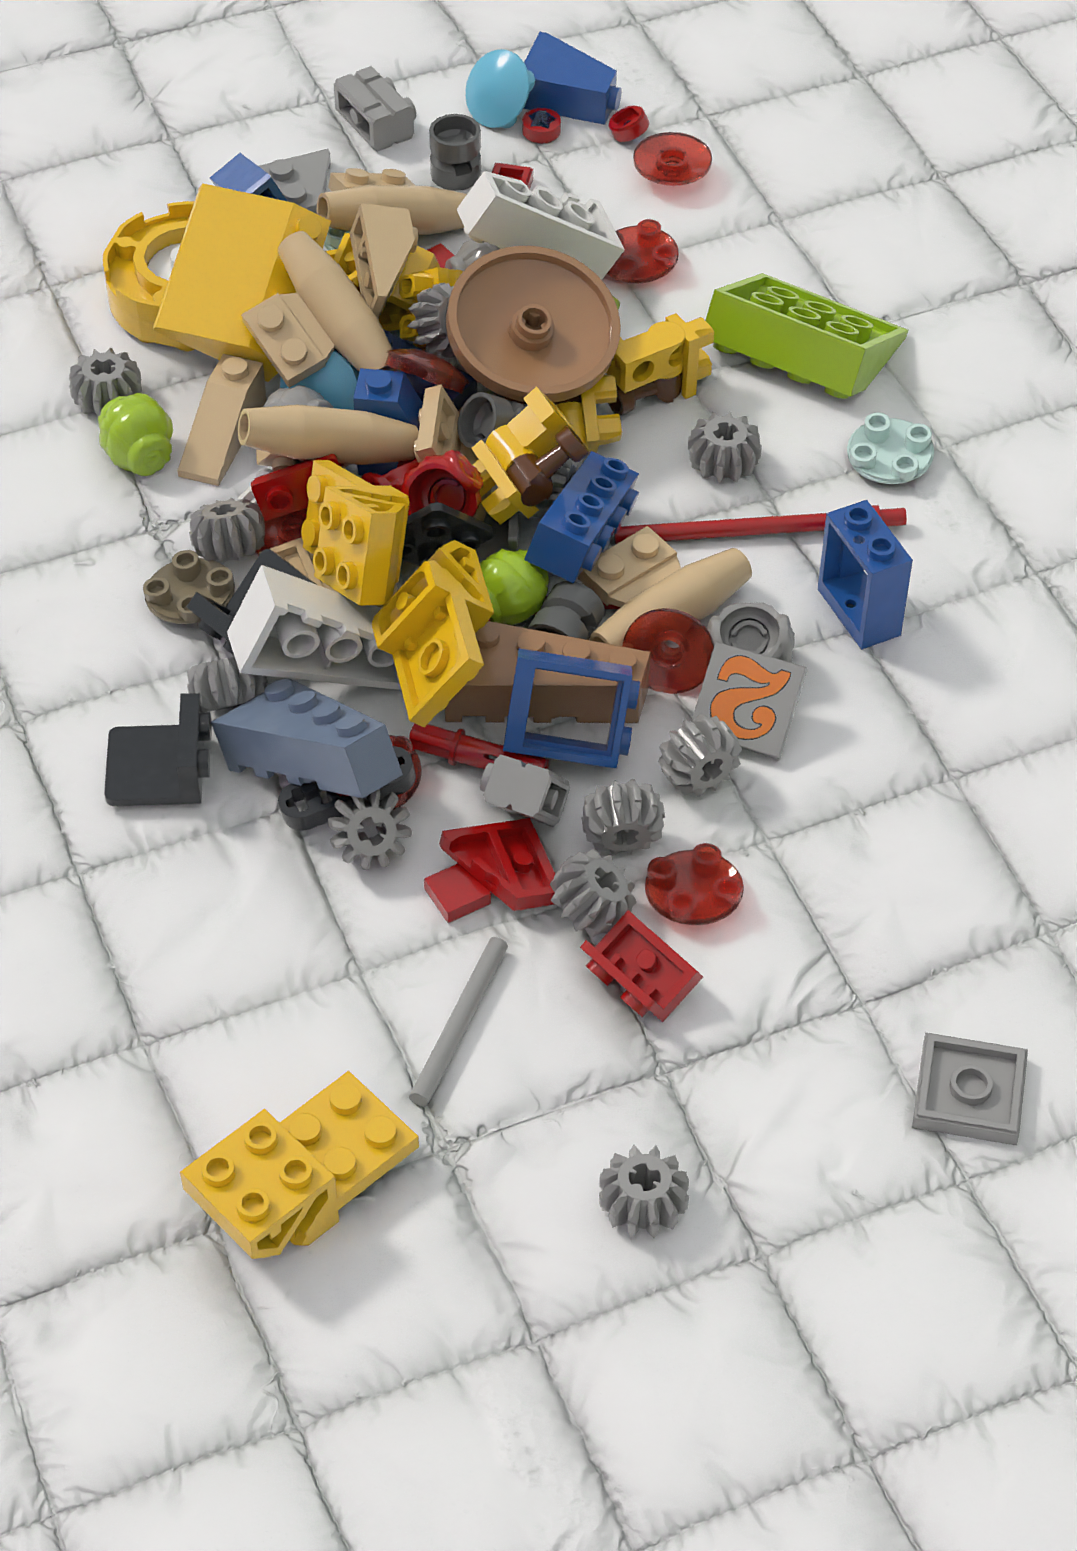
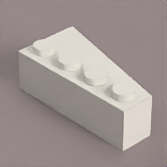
(511, 215)

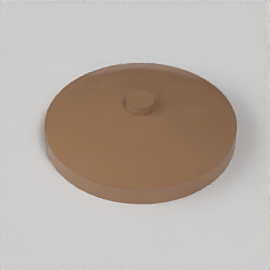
(533, 322)

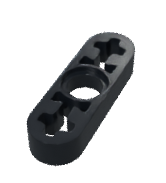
(319, 813)

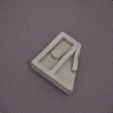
(301, 177)

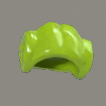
(136, 433)
(514, 586)

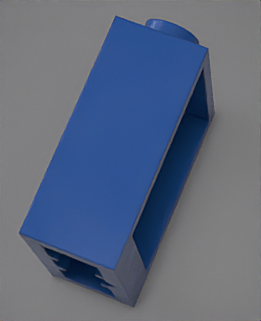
(857, 542)
(561, 748)

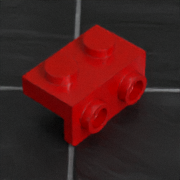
(285, 489)
(644, 965)

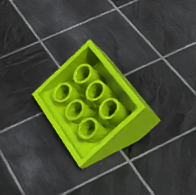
(802, 334)

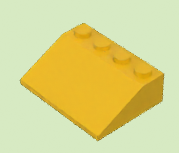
(228, 267)

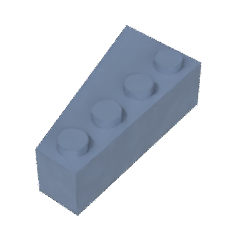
(307, 740)

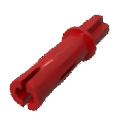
(464, 748)

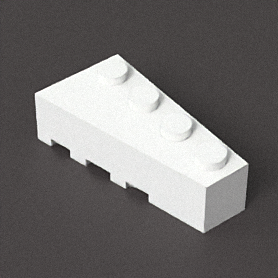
(307, 634)

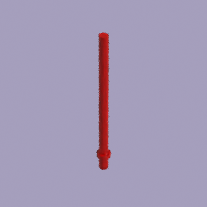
(750, 526)

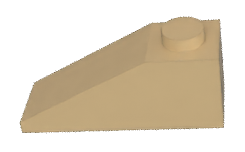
(381, 247)
(214, 433)

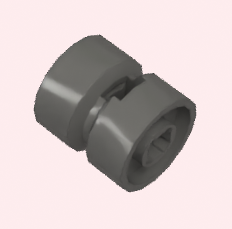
(455, 151)
(483, 415)
(570, 611)

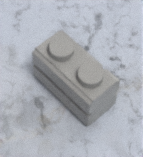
(375, 108)
(525, 790)

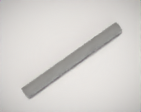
(458, 1022)

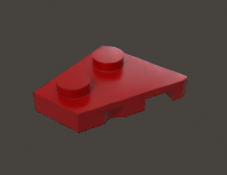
(505, 860)

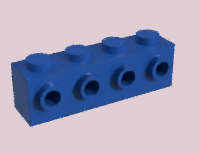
(584, 517)

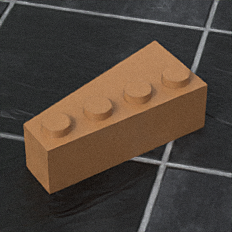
(552, 692)

